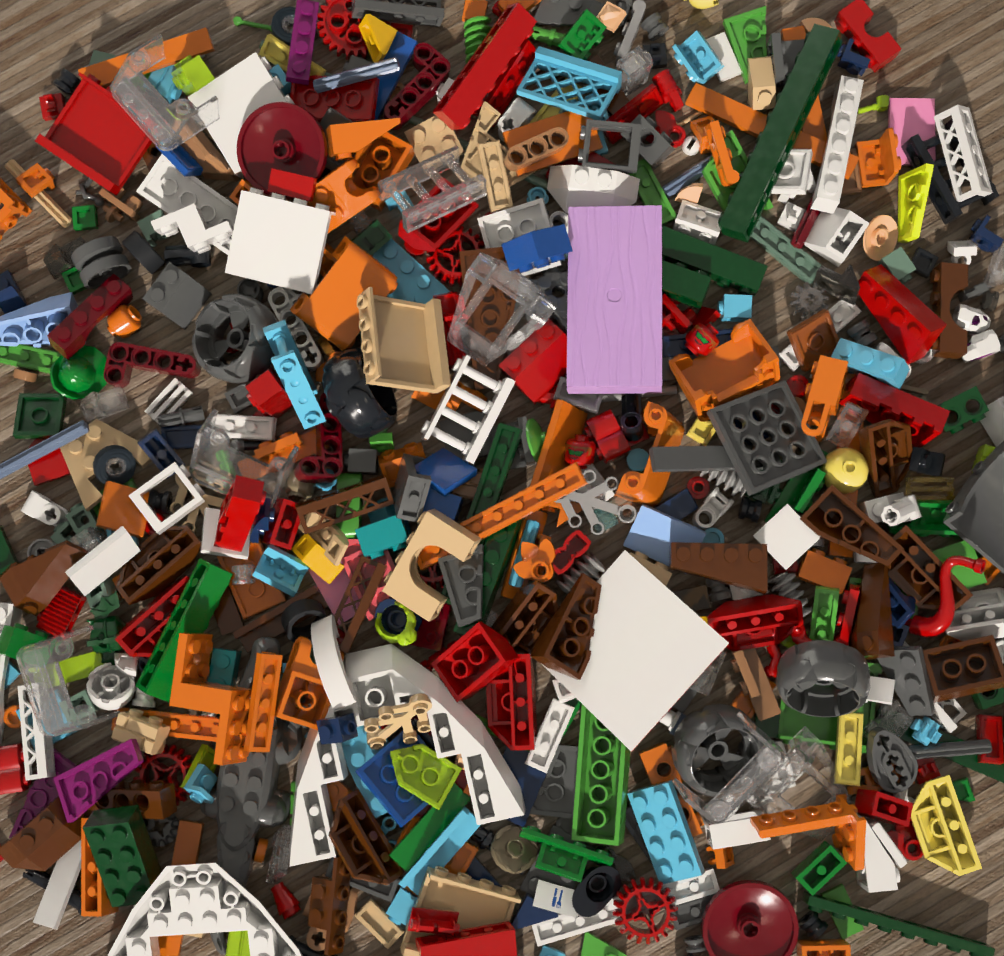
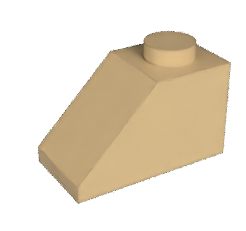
(761, 83)

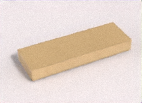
(495, 174)

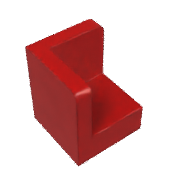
(448, 304)

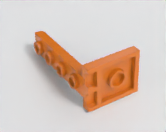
(12, 208)
(849, 828)

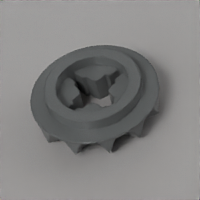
(169, 830)

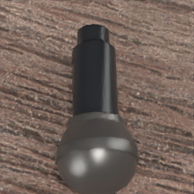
(244, 446)

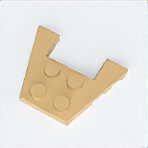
(471, 161)
(81, 454)

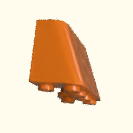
(333, 303)

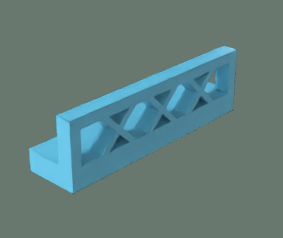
(441, 849)

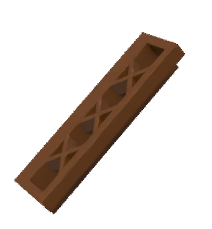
(342, 495)
(365, 601)
(270, 623)

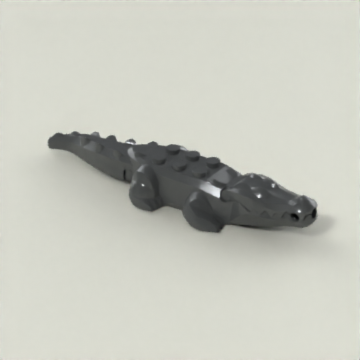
(249, 794)

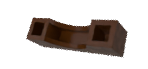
(947, 281)

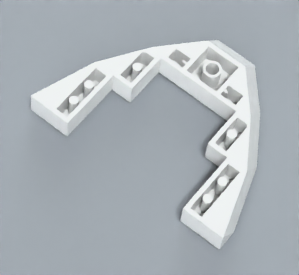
(390, 678)
(198, 902)

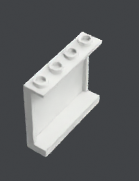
(239, 94)
(278, 240)

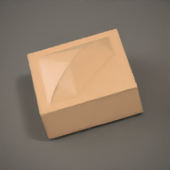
(611, 16)

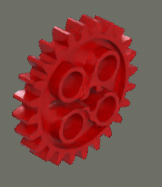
(335, 12)

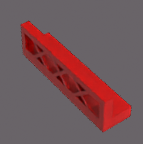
(509, 81)

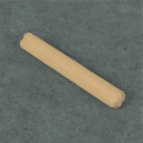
(43, 198)

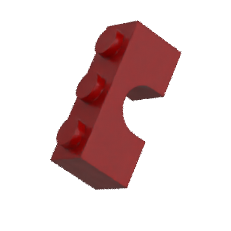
(878, 49)

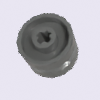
(100, 260)

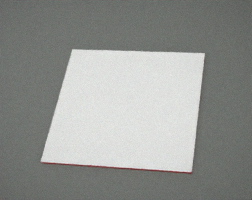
(642, 652)

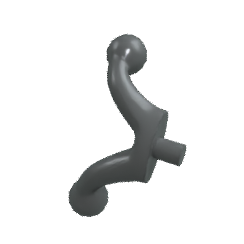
(98, 200)

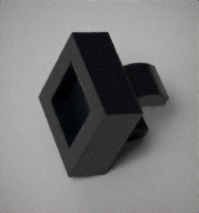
(658, 54)

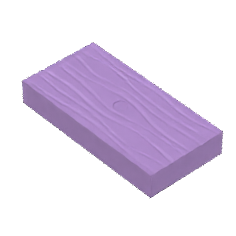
(614, 300)

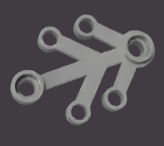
(587, 501)

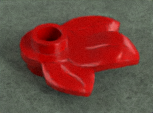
(667, 123)
(905, 836)

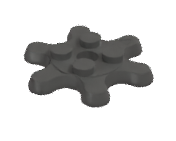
(552, 280)

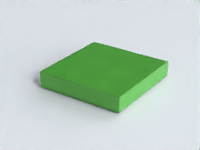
(963, 574)

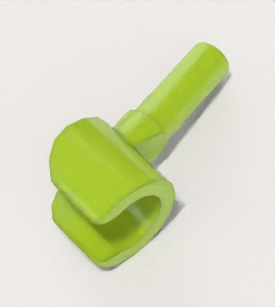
(881, 105)

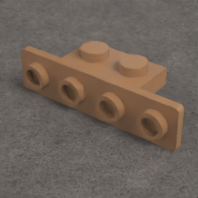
(755, 683)

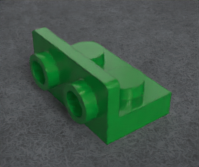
(582, 36)

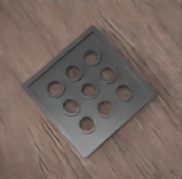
(763, 451)

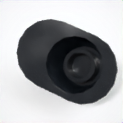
(595, 890)

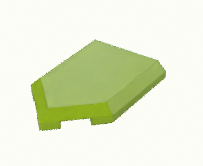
(424, 774)

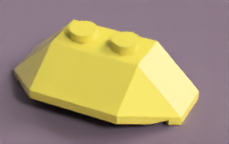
(943, 828)

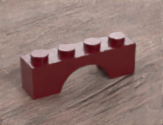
(74, 329)

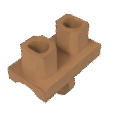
(129, 208)

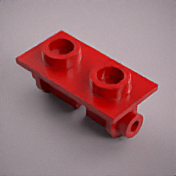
(433, 921)

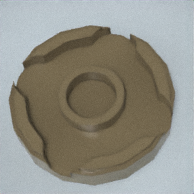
(512, 851)

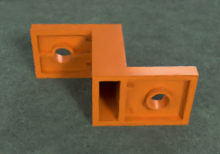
(194, 693)

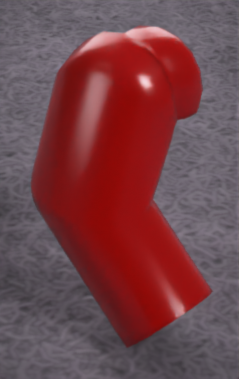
(775, 655)

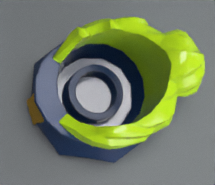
(396, 622)

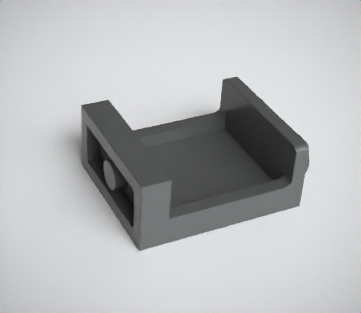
(410, 489)

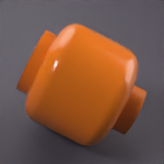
(124, 321)

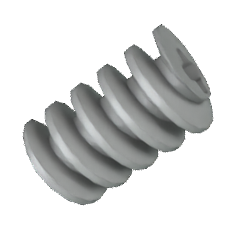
(728, 477)
(590, 567)
(787, 588)

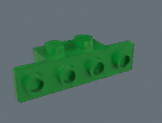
(799, 491)
(931, 521)
(563, 857)

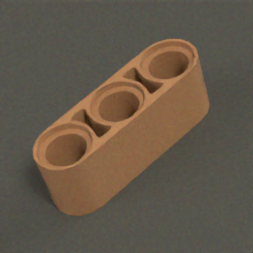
(544, 141)

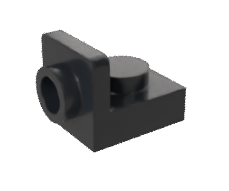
(927, 462)

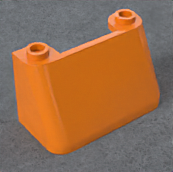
(727, 371)
(650, 485)

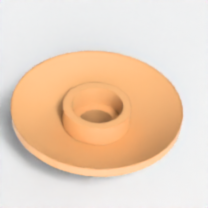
(880, 237)

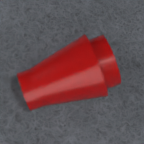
(285, 901)

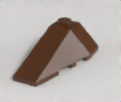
(845, 524)
(40, 577)
(873, 619)
(568, 634)

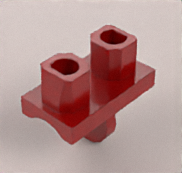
(674, 318)

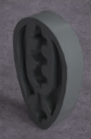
(901, 756)

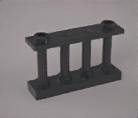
(939, 189)

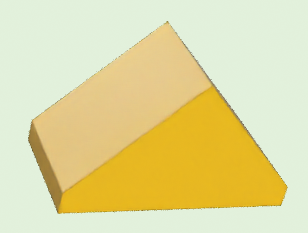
(377, 36)

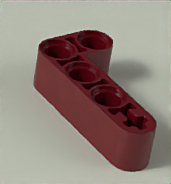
(427, 75)
(153, 364)
(323, 457)

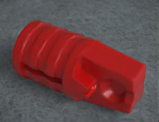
(668, 89)

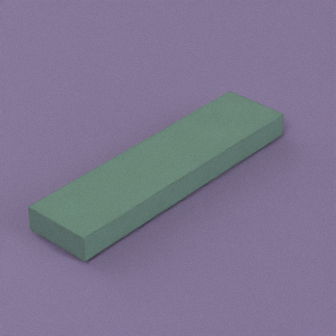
(780, 248)

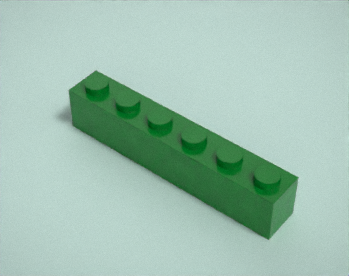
(190, 615)

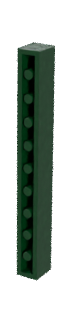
(780, 132)

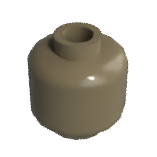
(299, 490)

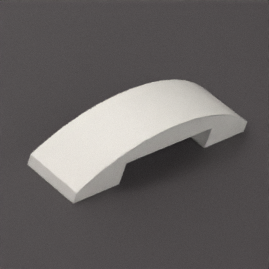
(330, 663)

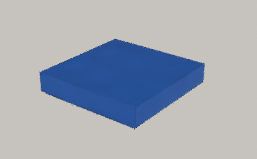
(446, 471)

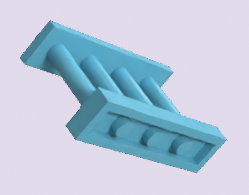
(294, 374)

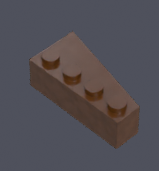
(723, 562)

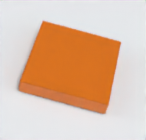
(119, 510)

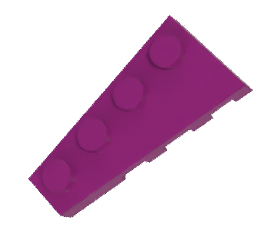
(93, 779)
(42, 792)

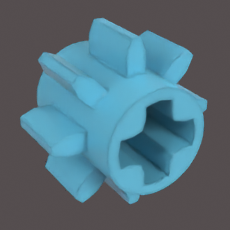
(925, 731)

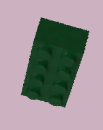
(122, 853)

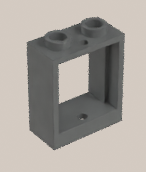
(634, 129)

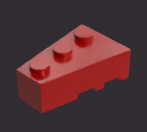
(239, 512)

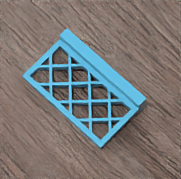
(576, 71)

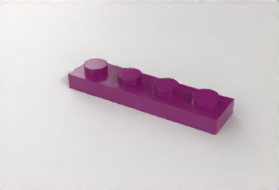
(302, 42)

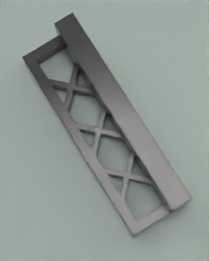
(400, 12)

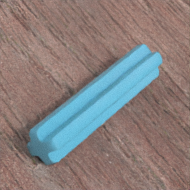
(529, 535)

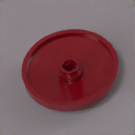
(281, 139)
(749, 921)

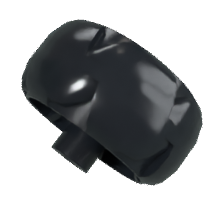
(357, 405)

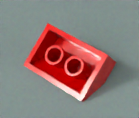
(435, 233)
(538, 362)
(474, 661)

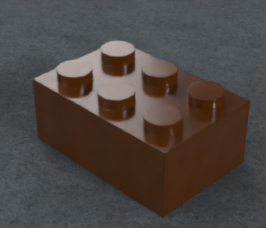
(964, 668)

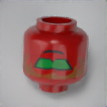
(702, 339)
(580, 450)

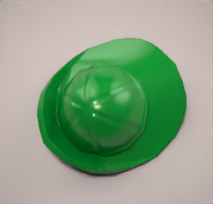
(79, 374)

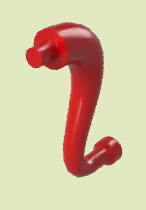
(943, 618)

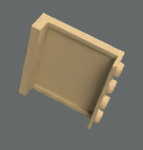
(403, 343)
(475, 900)

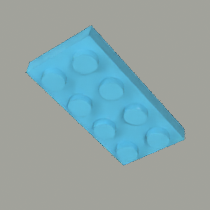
(413, 279)
(356, 754)
(666, 832)

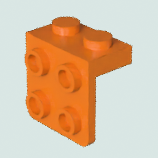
(878, 160)

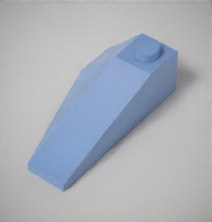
(34, 322)

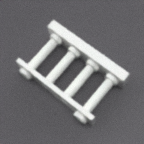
(490, 409)

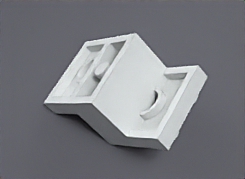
(193, 228)

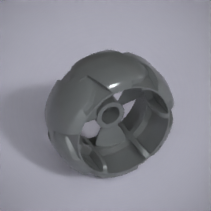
(210, 330)
(823, 678)
(709, 729)

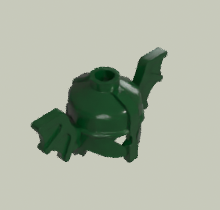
(105, 628)

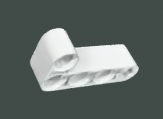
(297, 328)

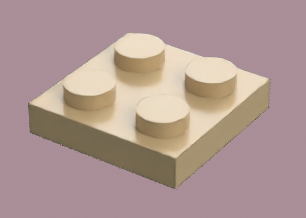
(432, 138)

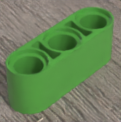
(348, 527)

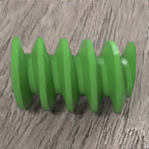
(475, 32)

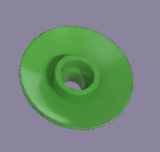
(535, 437)

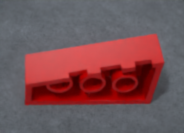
(900, 313)
(269, 395)
(891, 403)

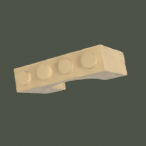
(405, 582)

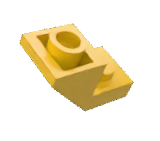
(312, 554)

